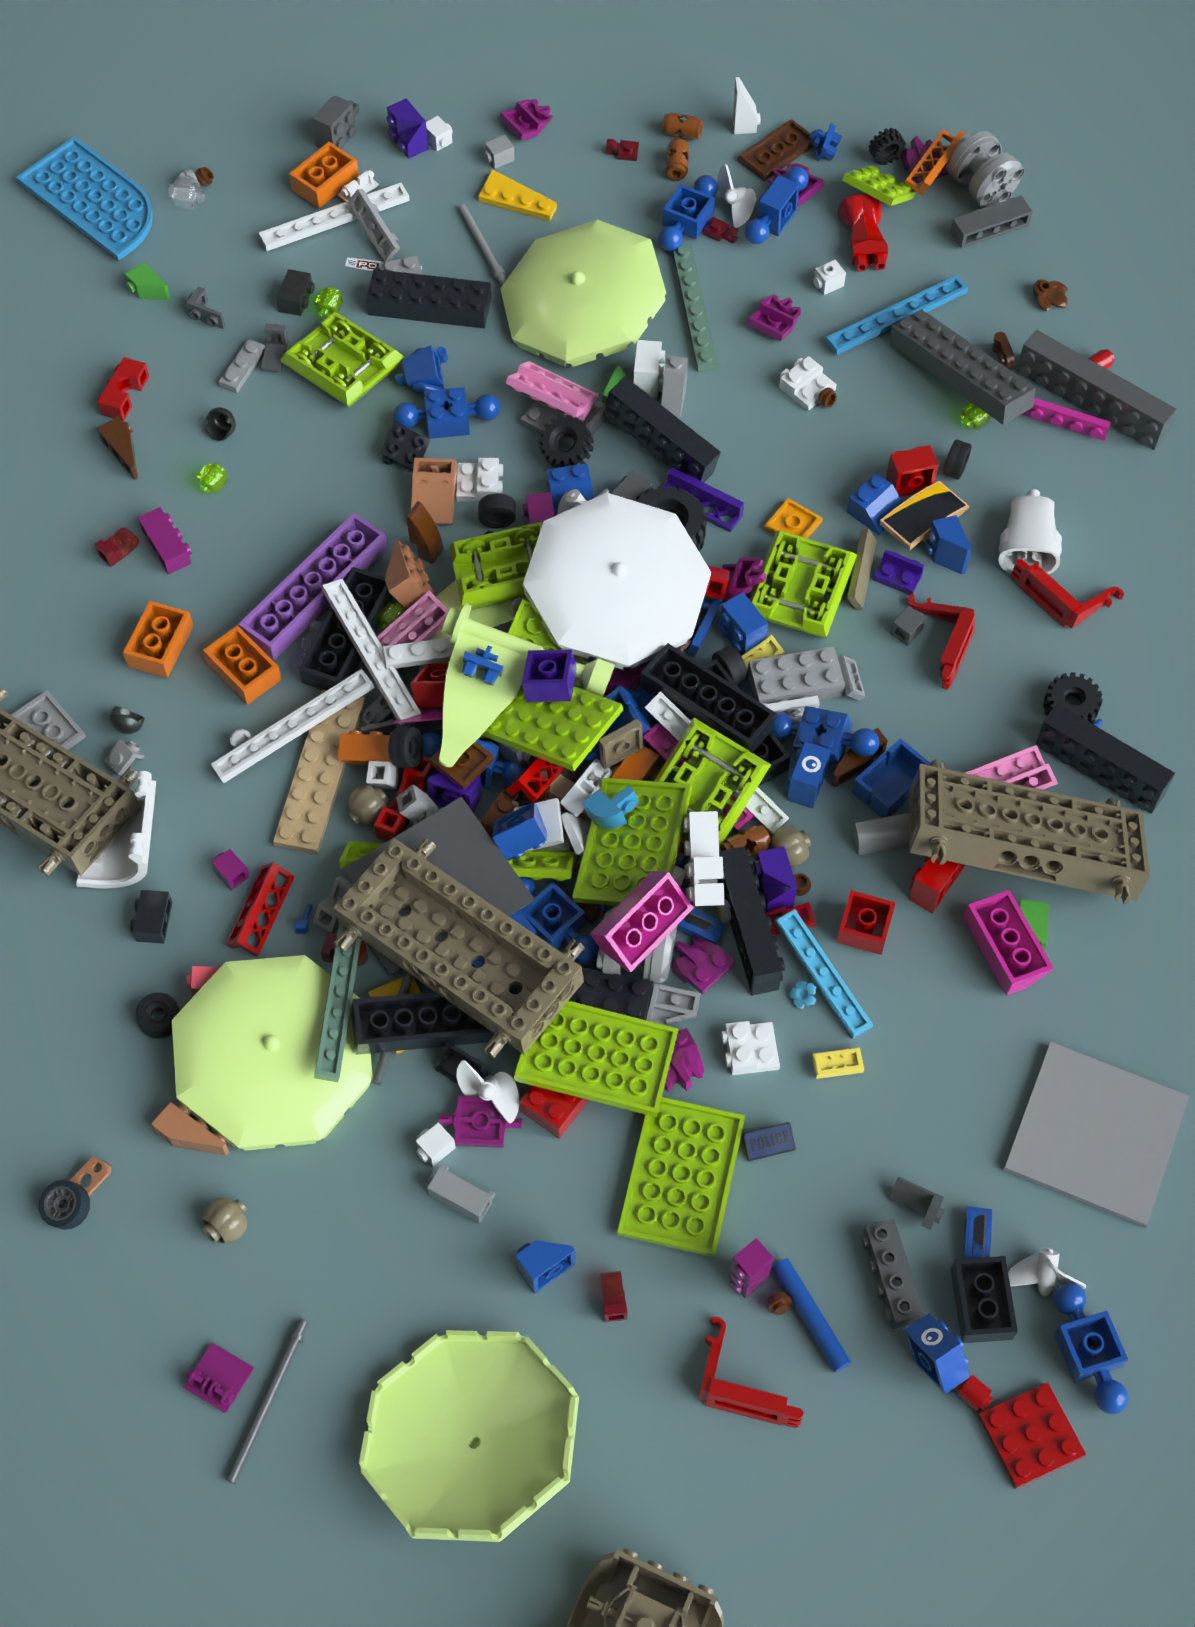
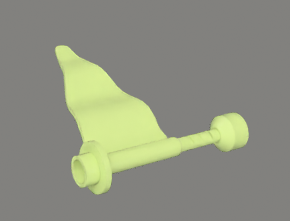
(474, 705)

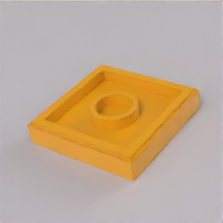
(793, 519)

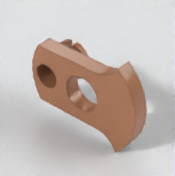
(93, 1169)

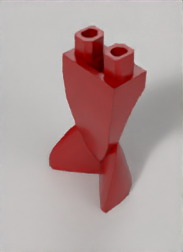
(867, 242)

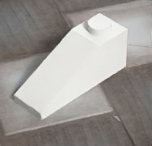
(744, 111)
(585, 787)

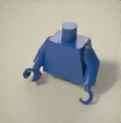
(423, 369)

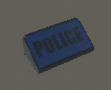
(768, 1141)

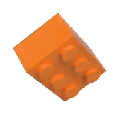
(323, 174)
(158, 639)
(242, 665)

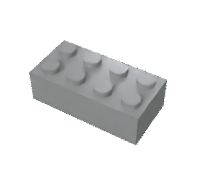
(796, 676)

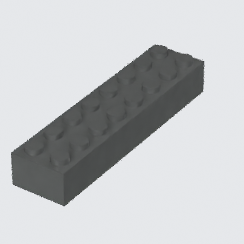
(962, 366)
(1095, 389)

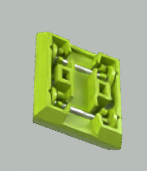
(342, 359)
(494, 565)
(803, 583)
(714, 773)

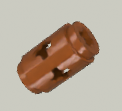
(691, 127)
(677, 159)
(756, 837)

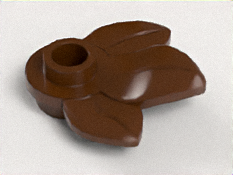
(1050, 294)

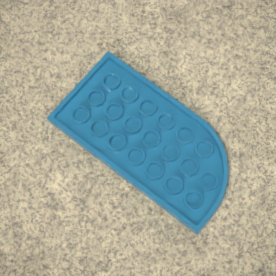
(91, 196)

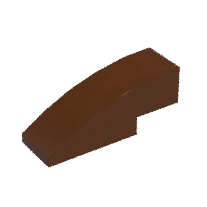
(424, 533)
(853, 765)

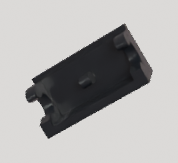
(449, 1062)

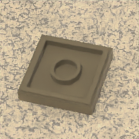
(621, 744)

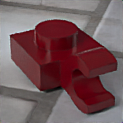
(625, 150)
(719, 229)

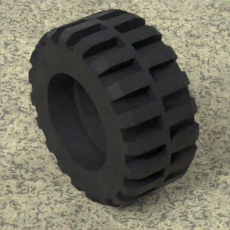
(683, 505)

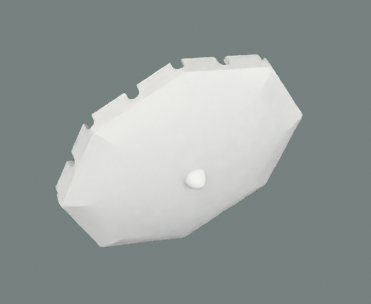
(616, 580)

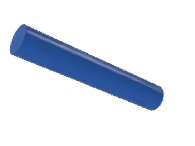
(811, 1315)

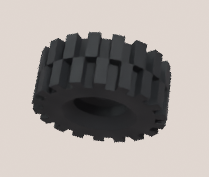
(559, 430)
(1076, 687)

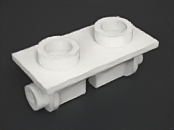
(364, 181)

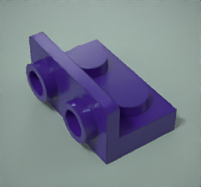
(899, 572)

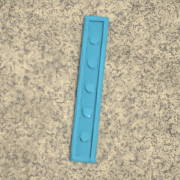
(823, 973)

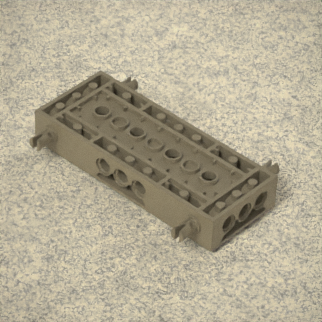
(38, 813)
(1028, 832)
(474, 932)

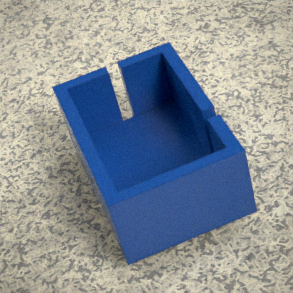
(629, 714)
(889, 785)

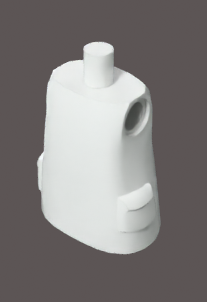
(1031, 534)

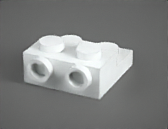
(805, 382)
(479, 479)
(750, 1047)

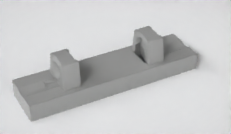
(374, 225)

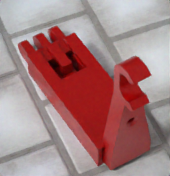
(1055, 598)
(960, 638)
(739, 1398)

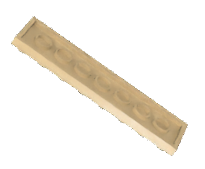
(316, 782)

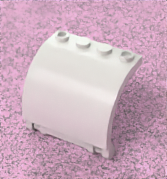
(128, 855)

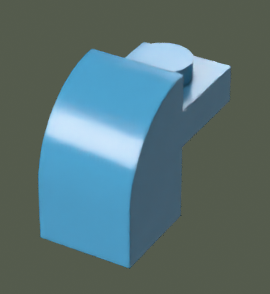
(608, 812)

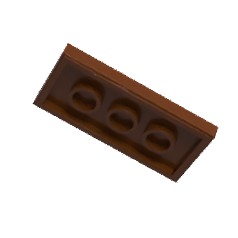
(776, 150)

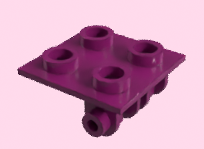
(218, 1377)

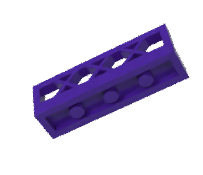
(708, 496)

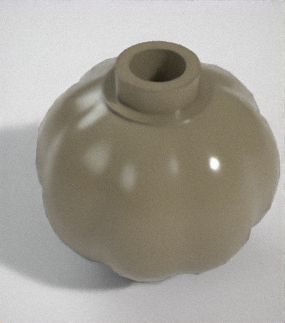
(366, 804)
(795, 843)
(225, 1220)

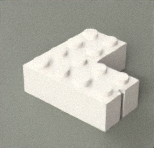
(703, 859)

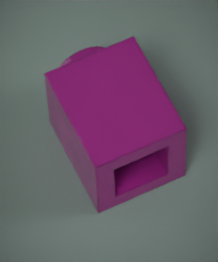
(230, 869)

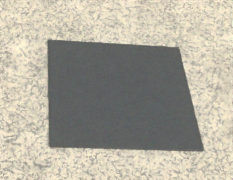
(463, 853)

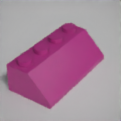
(642, 920)
(1007, 942)

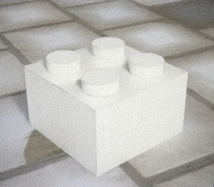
(648, 367)

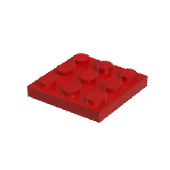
(1031, 1435)

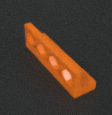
(940, 162)

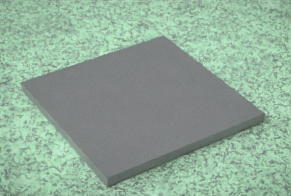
(1097, 1134)

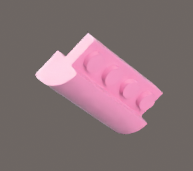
(553, 390)
(417, 623)
(1021, 768)

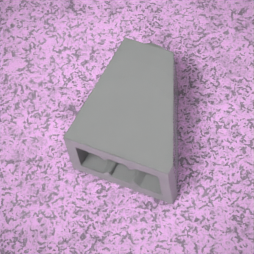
(674, 384)

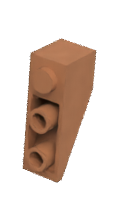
(184, 1132)

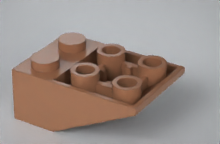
(435, 487)
(406, 576)

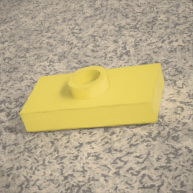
(765, 649)
(837, 1063)

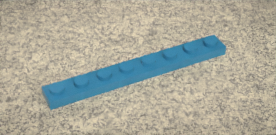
(883, 320)

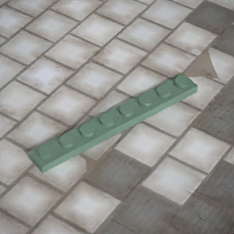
(695, 309)
(337, 1011)

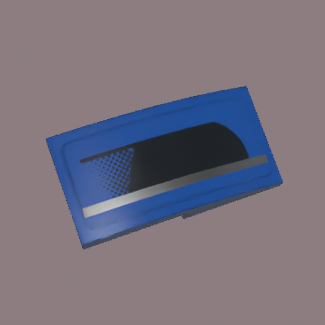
(701, 925)
(977, 1232)

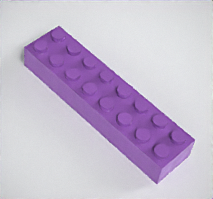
(300, 597)

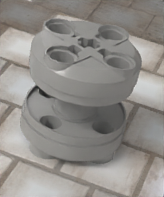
(984, 168)
(657, 962)

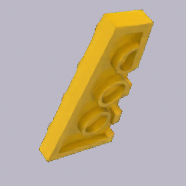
(513, 196)

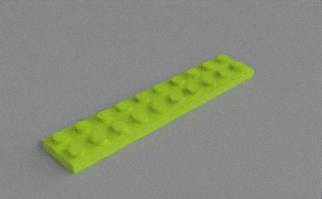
(532, 864)

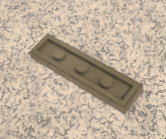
(862, 569)

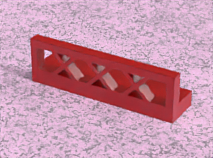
(527, 776)
(252, 907)

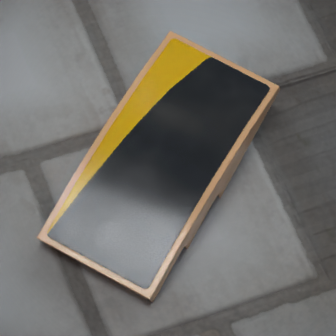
(914, 517)

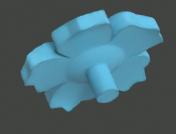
(803, 994)

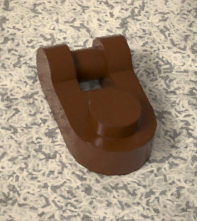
(1003, 349)

